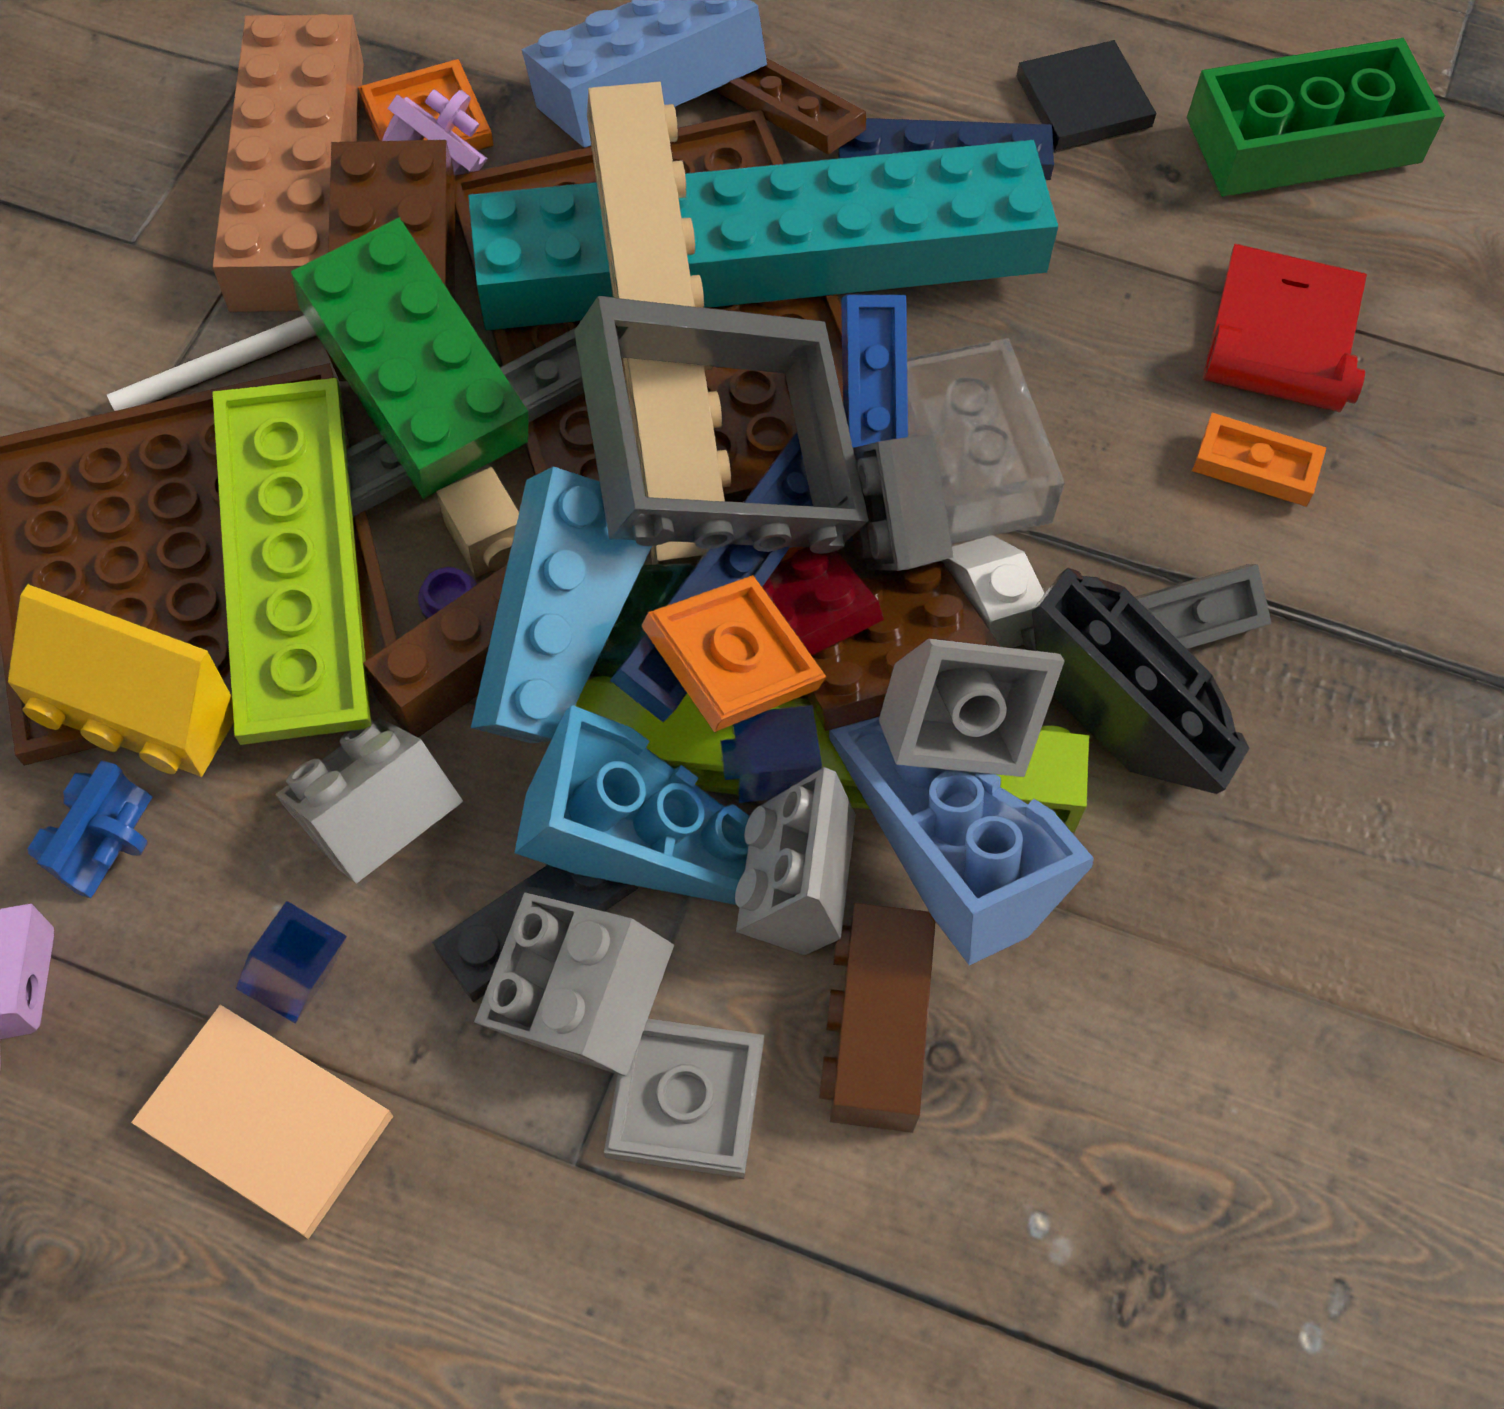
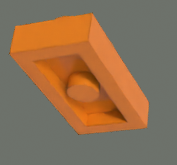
(1259, 459)

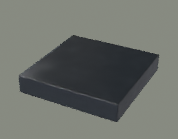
(1086, 94)

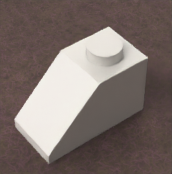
(998, 585)

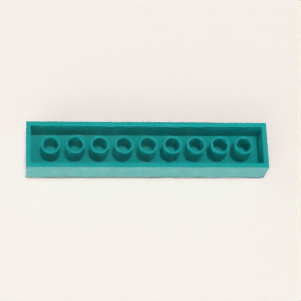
(781, 231)

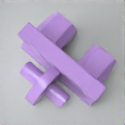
(415, 123)

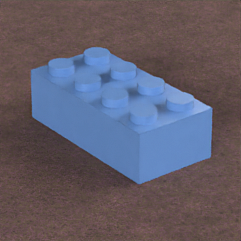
(672, 42)

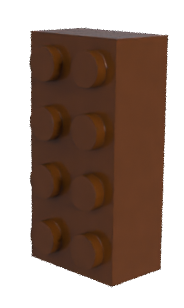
(394, 180)

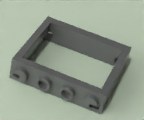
(728, 341)

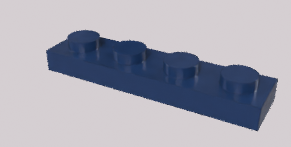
(907, 135)

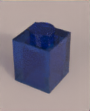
(771, 752)
(290, 961)

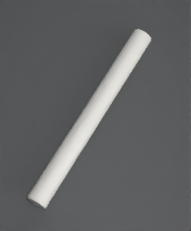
(212, 364)

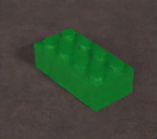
(1313, 116)
(411, 357)

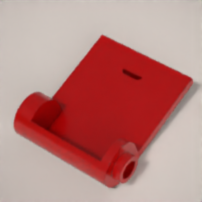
(1287, 329)

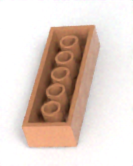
(289, 105)

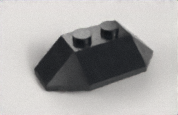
(1136, 685)

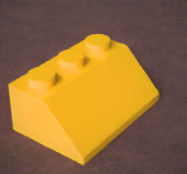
(118, 683)

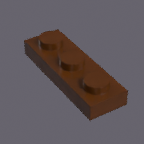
(797, 106)

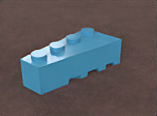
(553, 607)

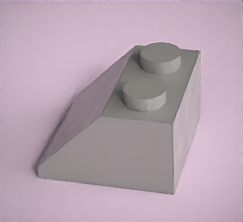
(968, 706)

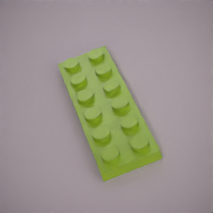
(289, 562)

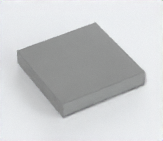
(687, 1099)

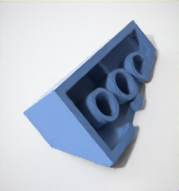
(969, 846)

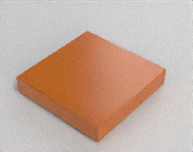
(417, 85)
(733, 652)

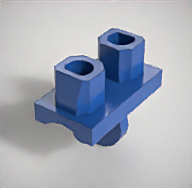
(94, 831)

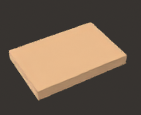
(263, 1120)

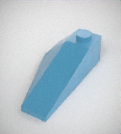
(627, 815)

